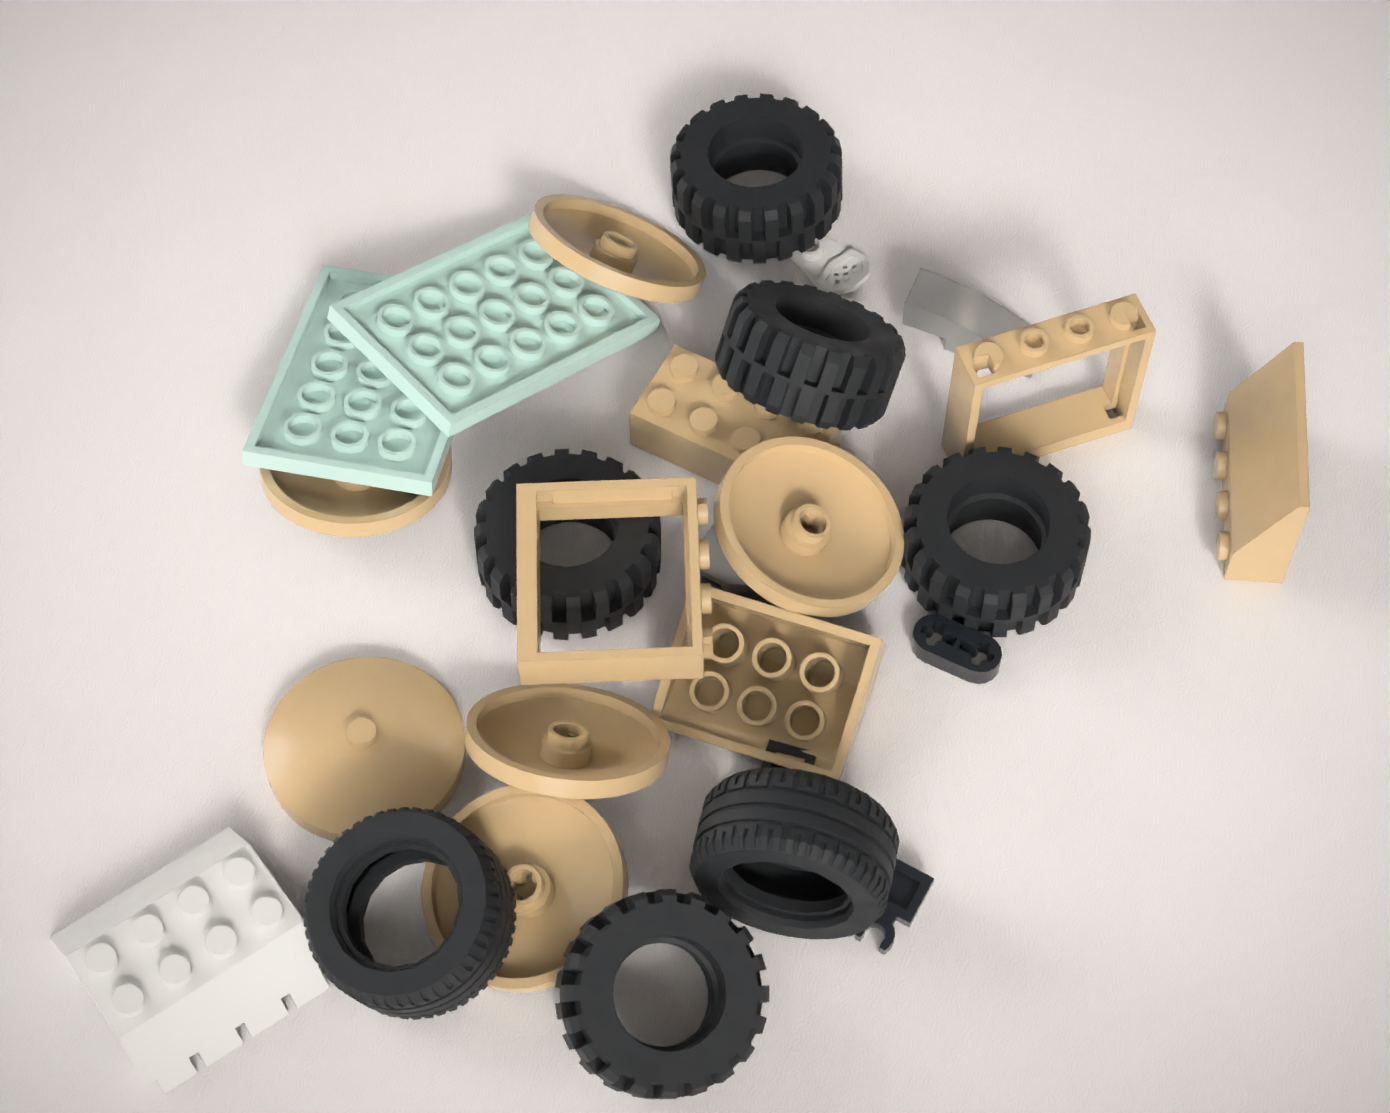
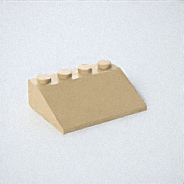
(1263, 470)
(775, 681)

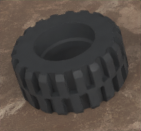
(750, 137)
(809, 355)
(1004, 490)
(570, 596)
(731, 980)

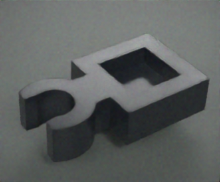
(904, 901)

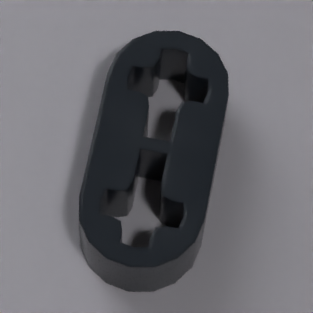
(956, 649)

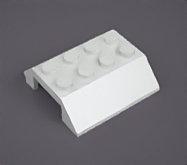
(193, 959)

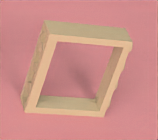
(1064, 422)
(610, 500)

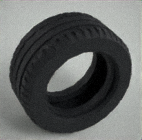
(795, 853)
(355, 870)

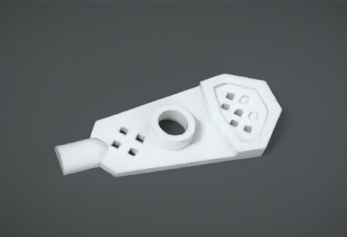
(826, 266)

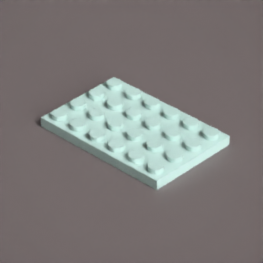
(487, 326)
(338, 412)

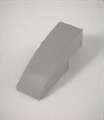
(955, 311)

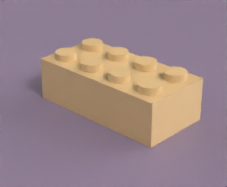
(701, 422)

